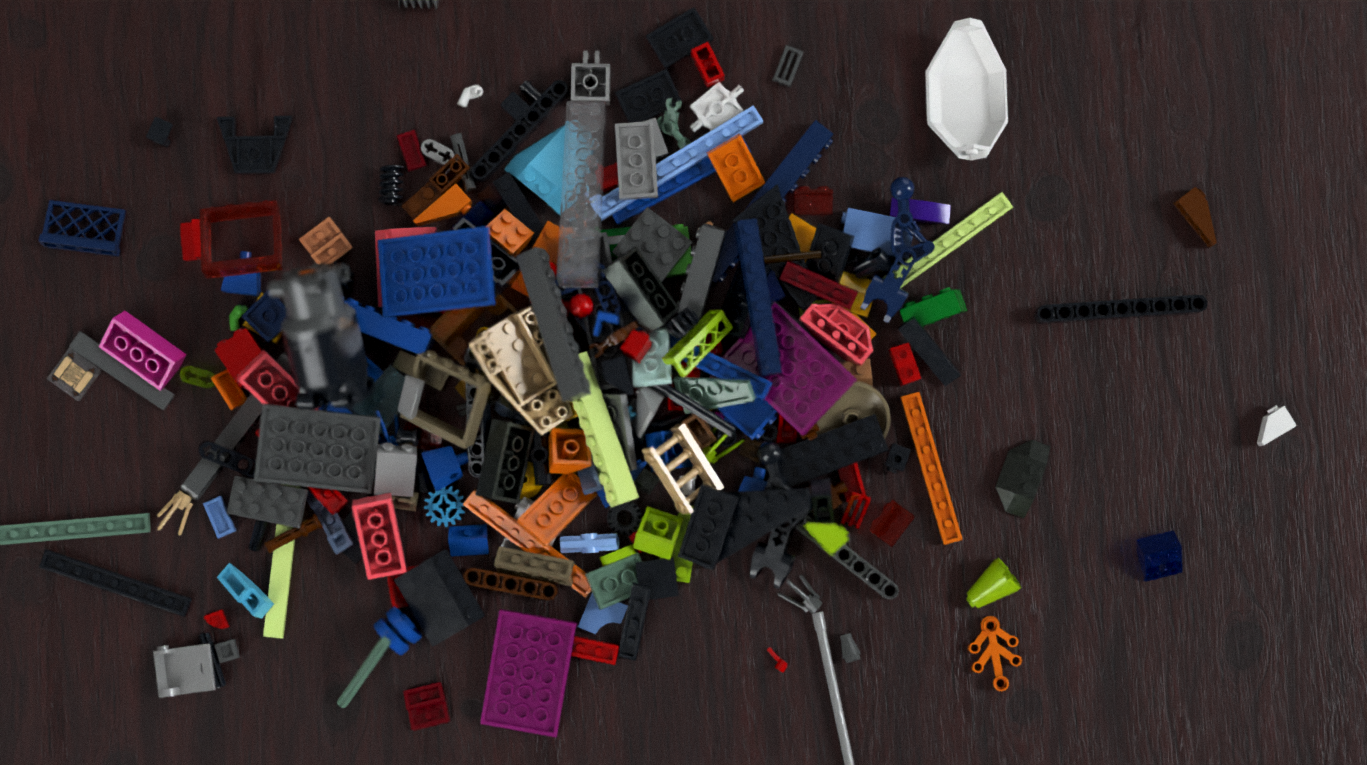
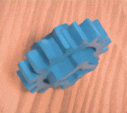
(437, 506)

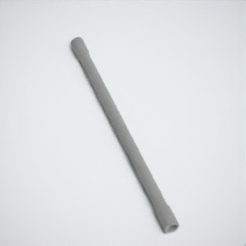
(820, 628)

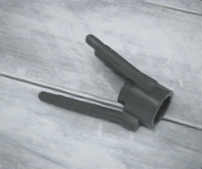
(810, 602)

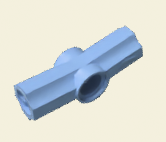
(589, 543)

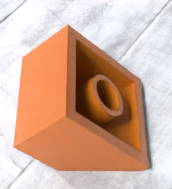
(568, 451)

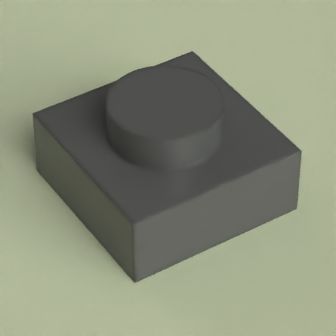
(227, 651)

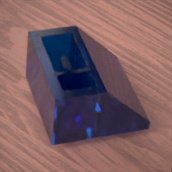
(1160, 555)

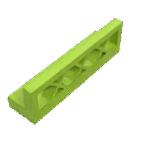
(693, 337)

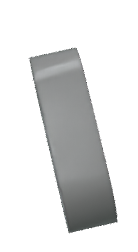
(440, 149)

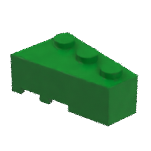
(935, 308)

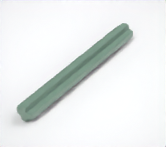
(363, 672)

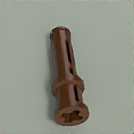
(284, 538)

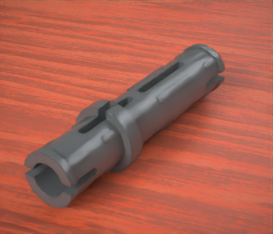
(458, 141)

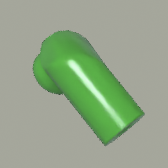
(235, 315)

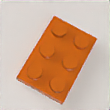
(736, 167)

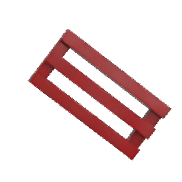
(850, 521)

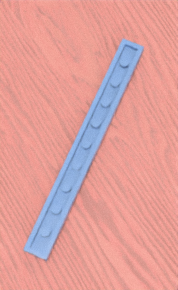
(689, 155)

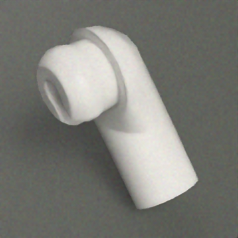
(469, 93)

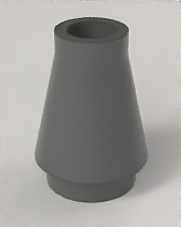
(849, 649)

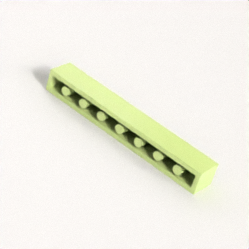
(604, 442)

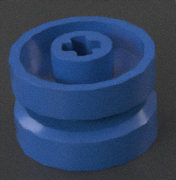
(398, 630)

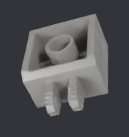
(583, 73)

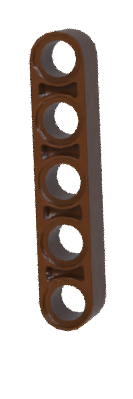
(501, 583)

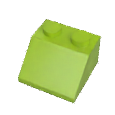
(658, 533)
(828, 536)

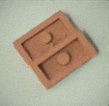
(325, 242)

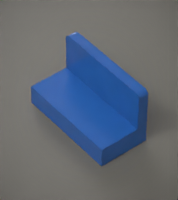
(607, 318)
(468, 540)

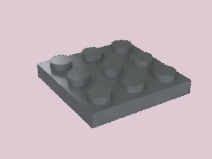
(657, 242)

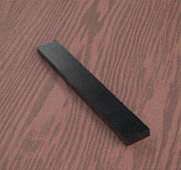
(115, 582)

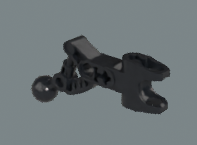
(775, 553)

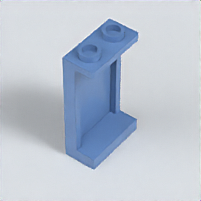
(871, 231)

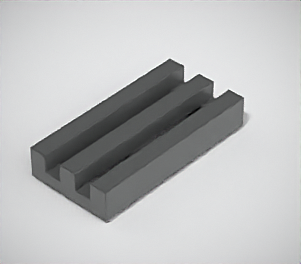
(782, 80)

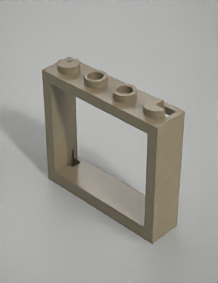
(437, 426)

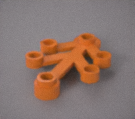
(994, 650)

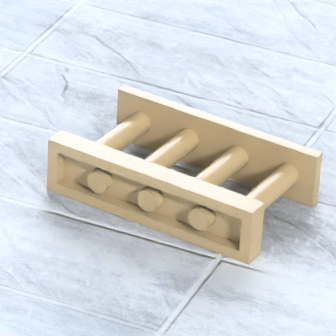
(697, 458)

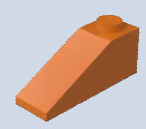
(449, 205)

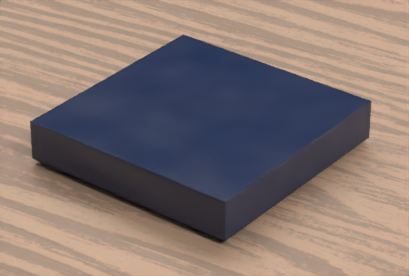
(267, 316)

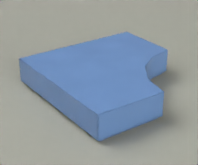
(594, 618)

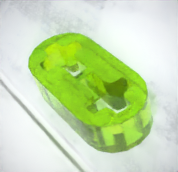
(196, 381)

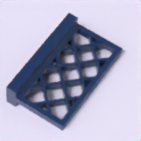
(78, 243)

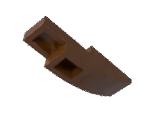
(437, 186)

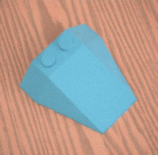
(542, 168)

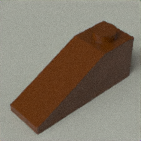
(1197, 213)

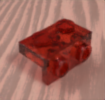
(891, 523)

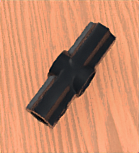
(541, 467)

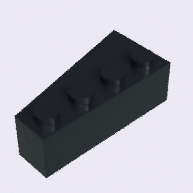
(504, 265)

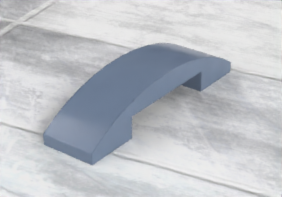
(332, 525)

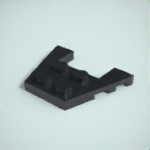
(255, 153)

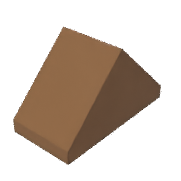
(700, 431)

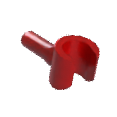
(781, 664)

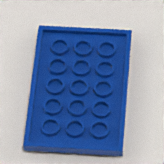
(436, 272)

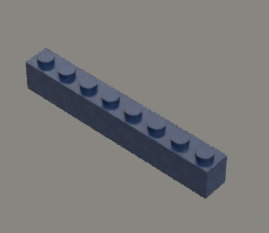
(758, 297)

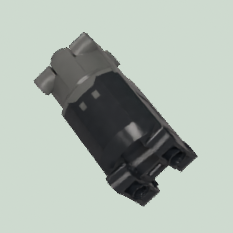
(322, 338)

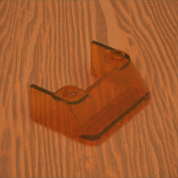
(455, 322)

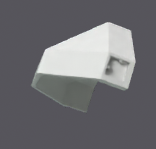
(967, 91)

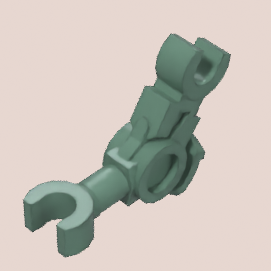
(670, 123)

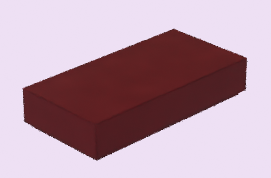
(411, 150)

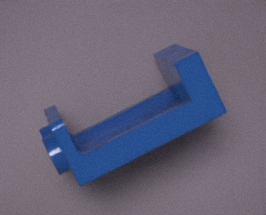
(750, 416)

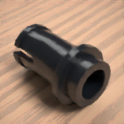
(530, 90)

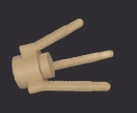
(179, 501)

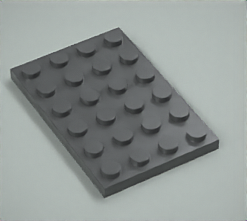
(317, 448)

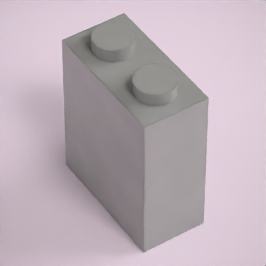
(395, 469)

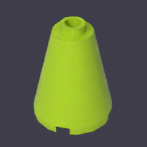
(992, 585)

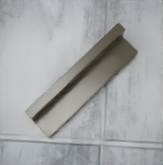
(534, 566)

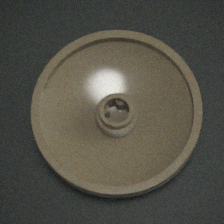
(857, 403)

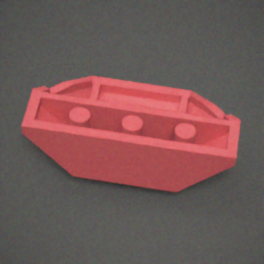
(839, 331)

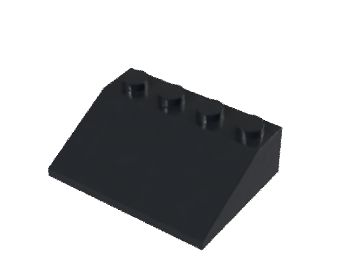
(439, 597)

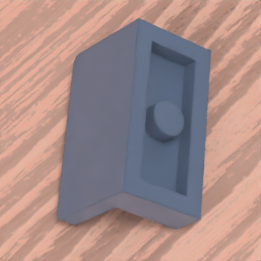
(589, 479)

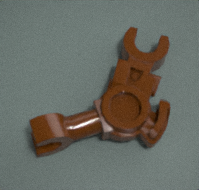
(614, 338)

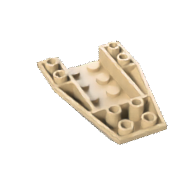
(520, 369)

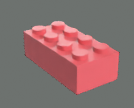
(269, 381)
(379, 536)

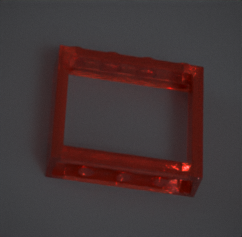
(244, 265)

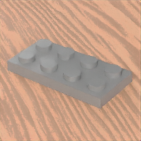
(636, 160)

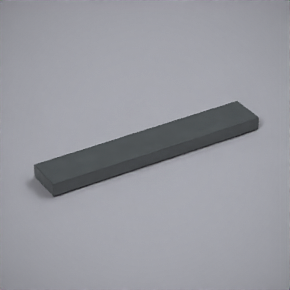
(90, 350)

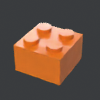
(509, 233)

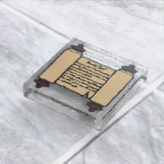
(74, 374)

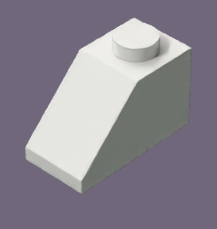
(1274, 424)

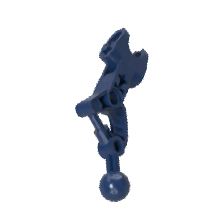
(889, 288)

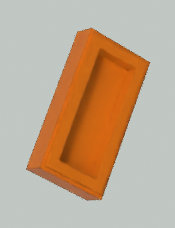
(229, 389)

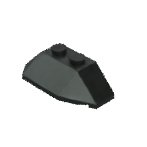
(1022, 476)

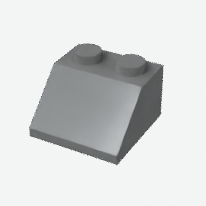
(645, 406)

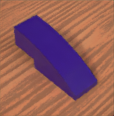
(925, 211)

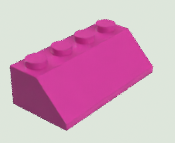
(142, 350)

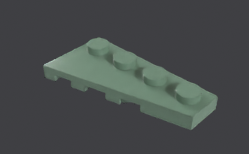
(715, 392)

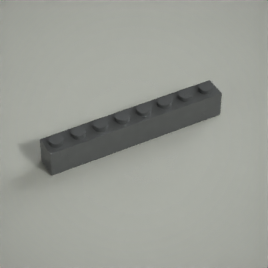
(554, 325)

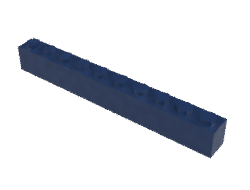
(786, 176)

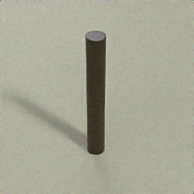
(792, 257)

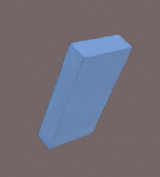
(218, 516)

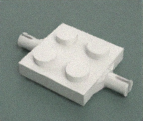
(716, 107)

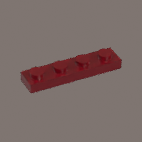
(818, 285)

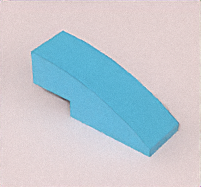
(245, 591)

